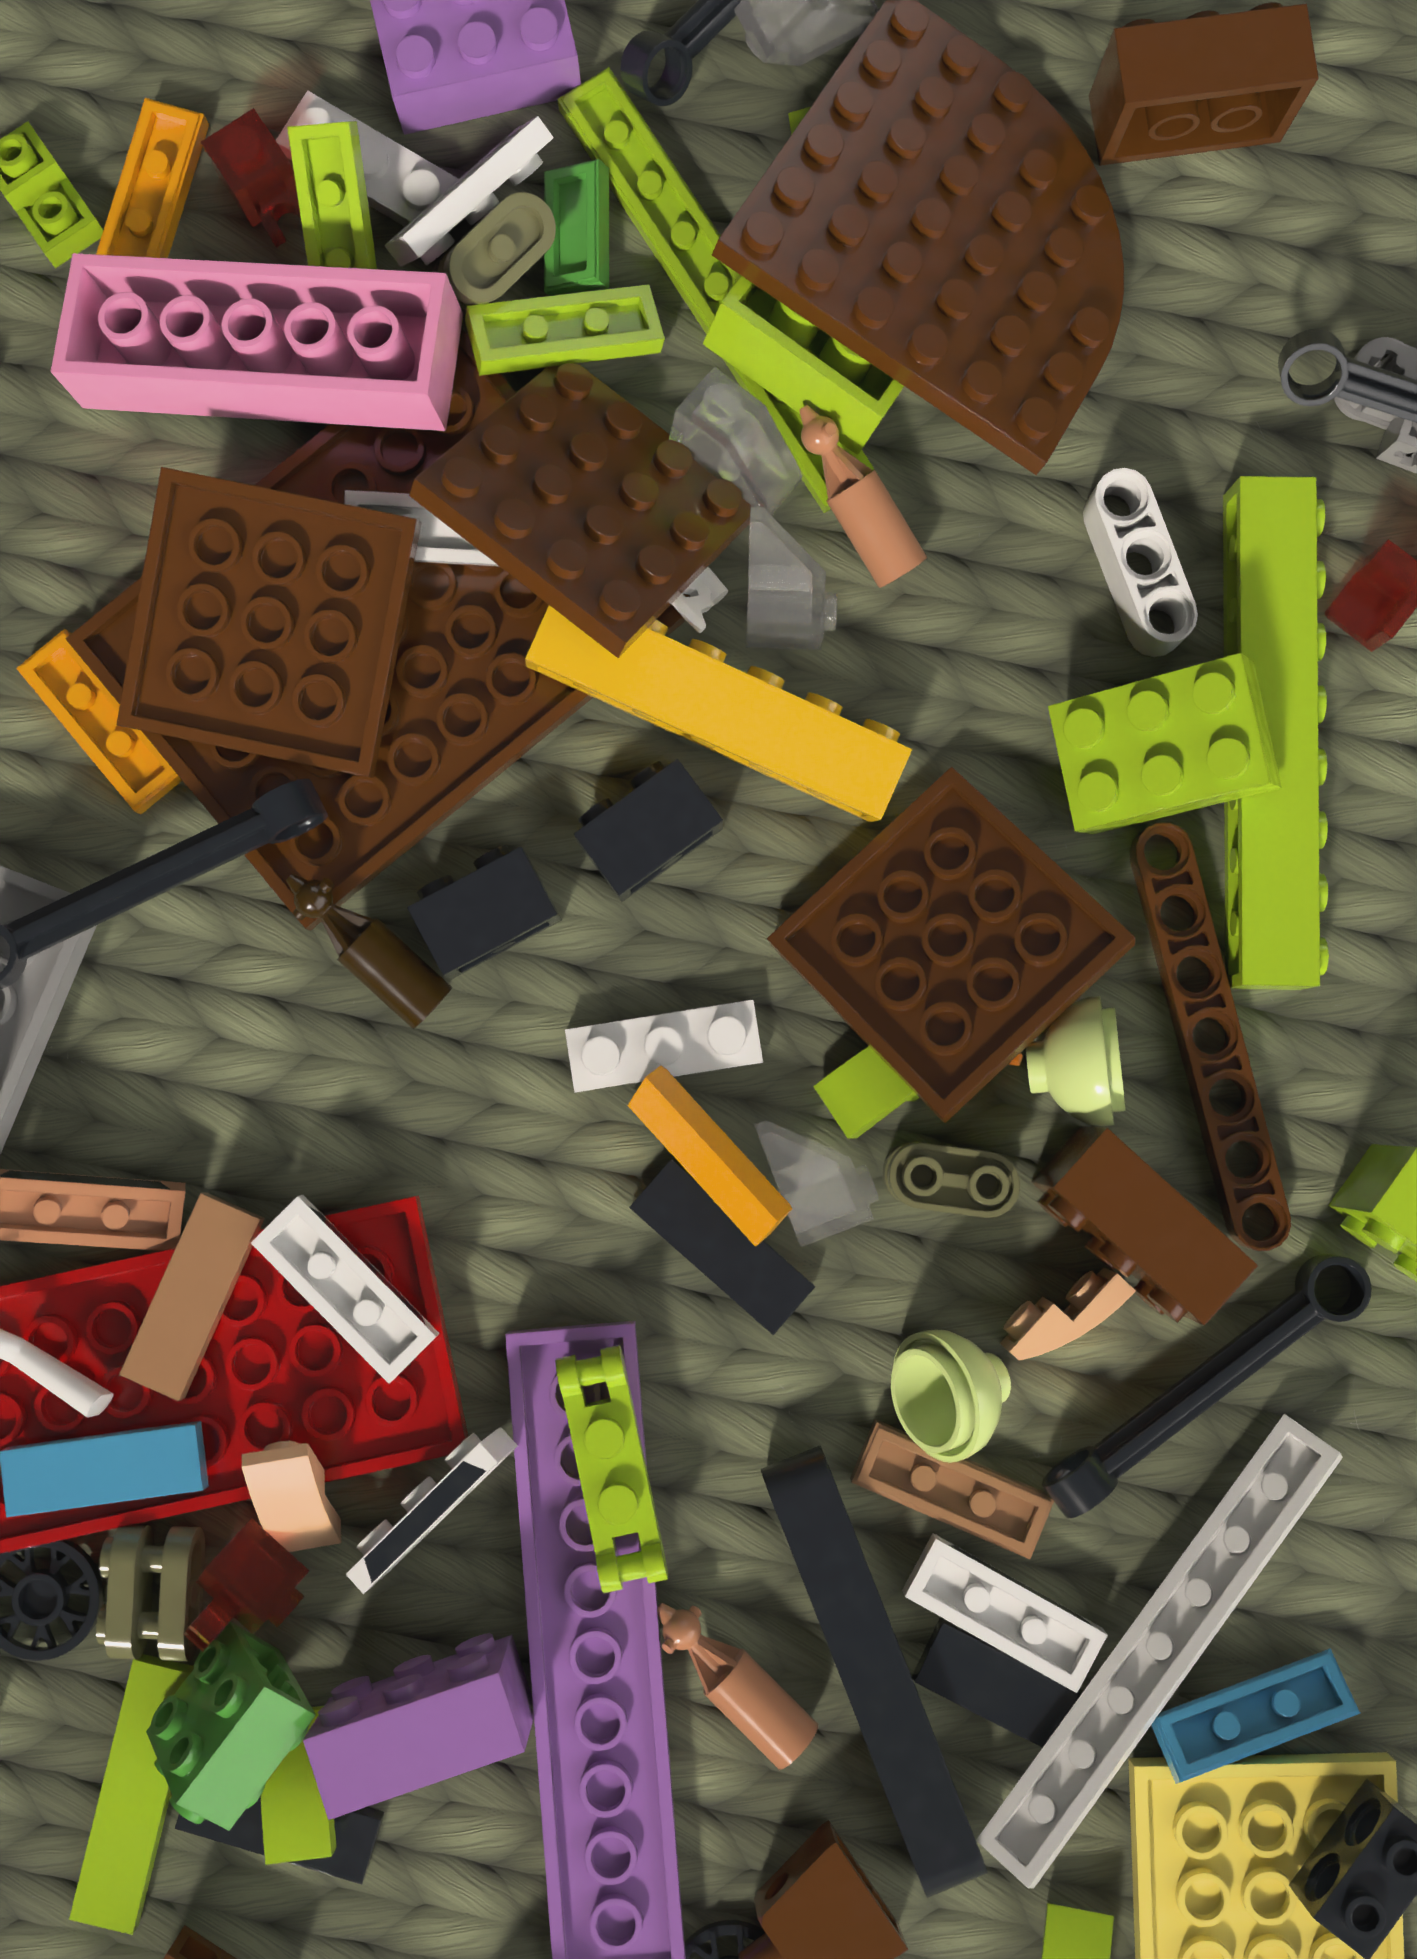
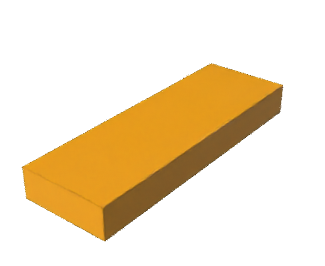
(154, 181)
(91, 719)
(709, 1155)

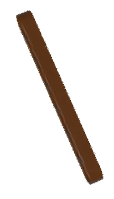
(1232, 1059)

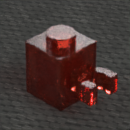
(254, 172)
(249, 1581)

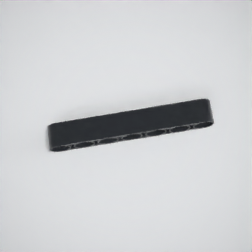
(874, 1671)

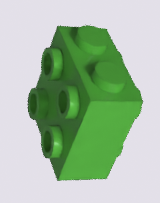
(228, 1727)

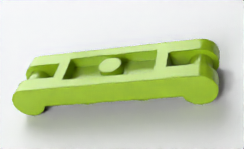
(612, 1468)

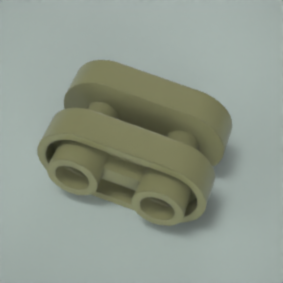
(498, 249)
(951, 1179)
(129, 1565)

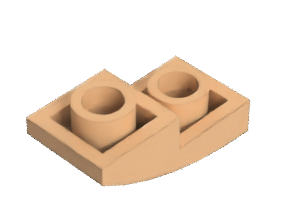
(1045, 1327)
(290, 1496)

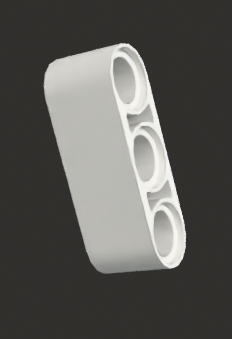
(1145, 534)

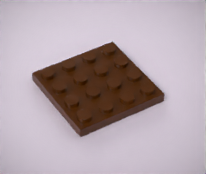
(585, 503)
(268, 622)
(950, 943)

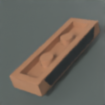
(90, 1210)

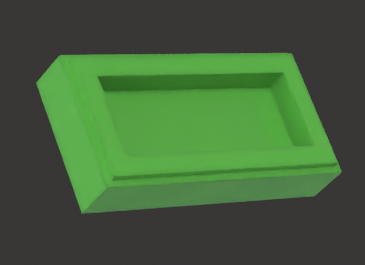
(581, 243)

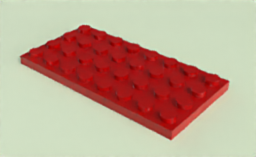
(264, 1379)

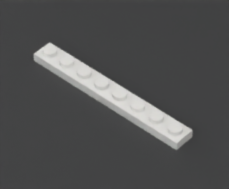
(1158, 1651)

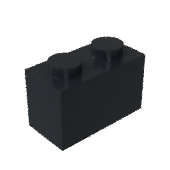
(647, 828)
(483, 911)

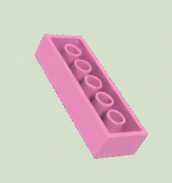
(259, 341)

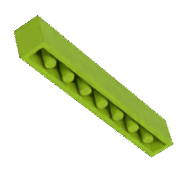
(1277, 834)

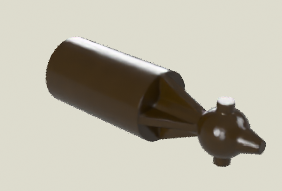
(372, 953)

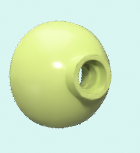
(1080, 1063)
(948, 1393)

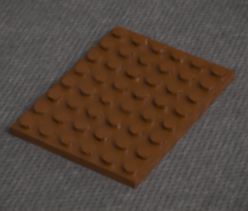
(458, 687)

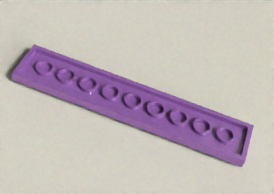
(591, 1680)

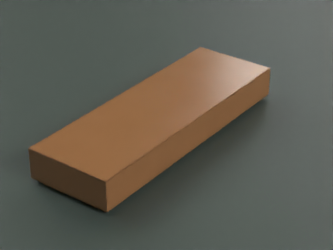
(192, 1296)
(954, 1492)

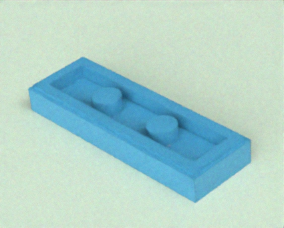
(103, 1469)
(1253, 1716)

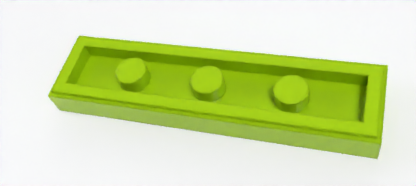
(129, 1806)

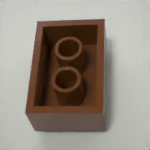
(1202, 83)
(1141, 1226)

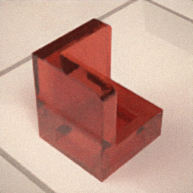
(1377, 597)

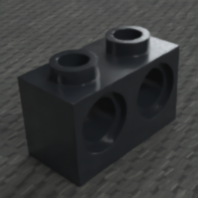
(1362, 1871)

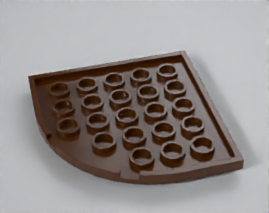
(943, 232)

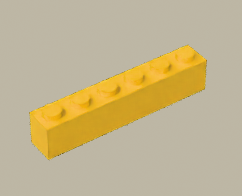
(731, 712)

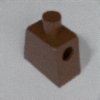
(823, 1908)

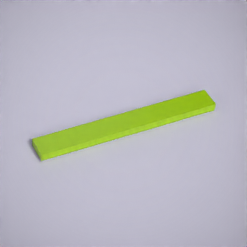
(674, 231)

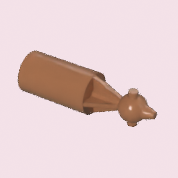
(862, 504)
(741, 1689)

